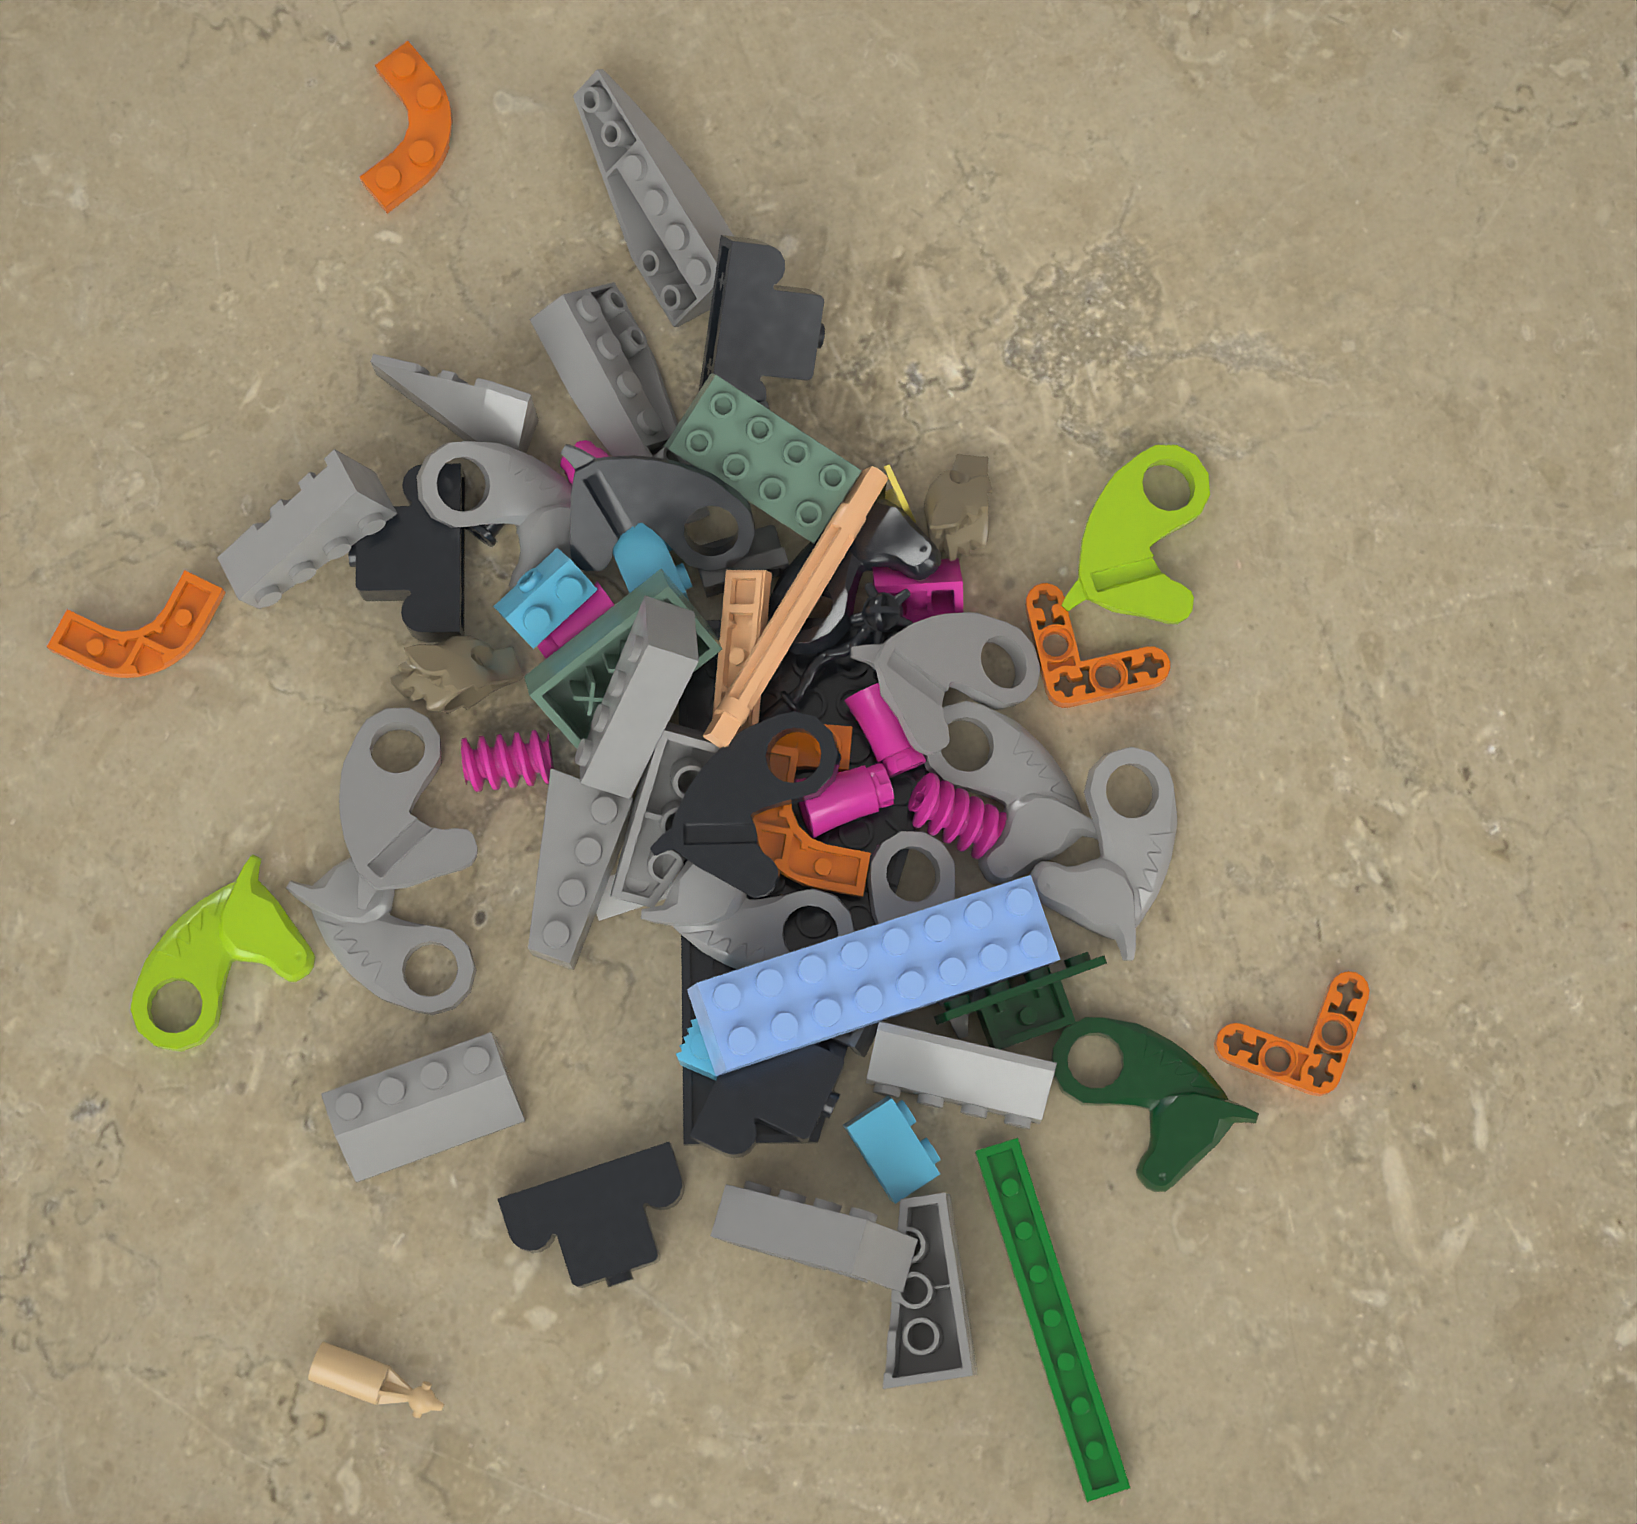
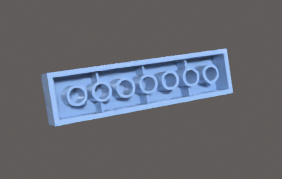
(872, 975)

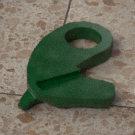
(1156, 1074)

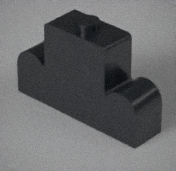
(757, 324)
(419, 561)
(778, 1092)
(598, 1215)

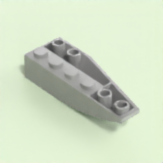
(656, 198)
(610, 373)

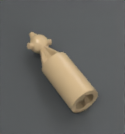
(369, 1380)

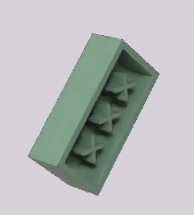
(763, 457)
(578, 674)

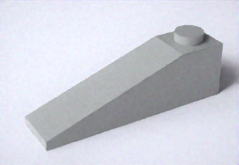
(472, 412)
(670, 771)

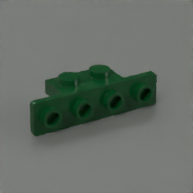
(1025, 1010)

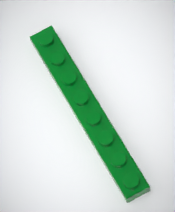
(1052, 1320)

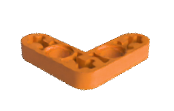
(1069, 663)
(1302, 1057)

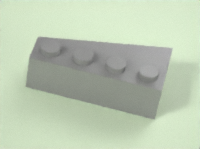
(307, 531)
(639, 697)
(575, 862)
(814, 1234)
(930, 1319)

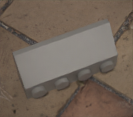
(960, 1074)
(423, 1107)

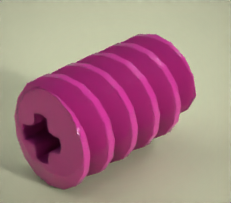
(507, 761)
(956, 814)

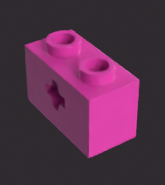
(929, 597)

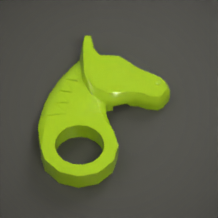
(1123, 524)
(199, 948)

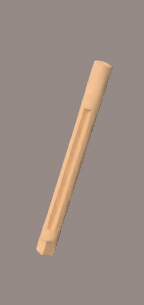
(795, 608)

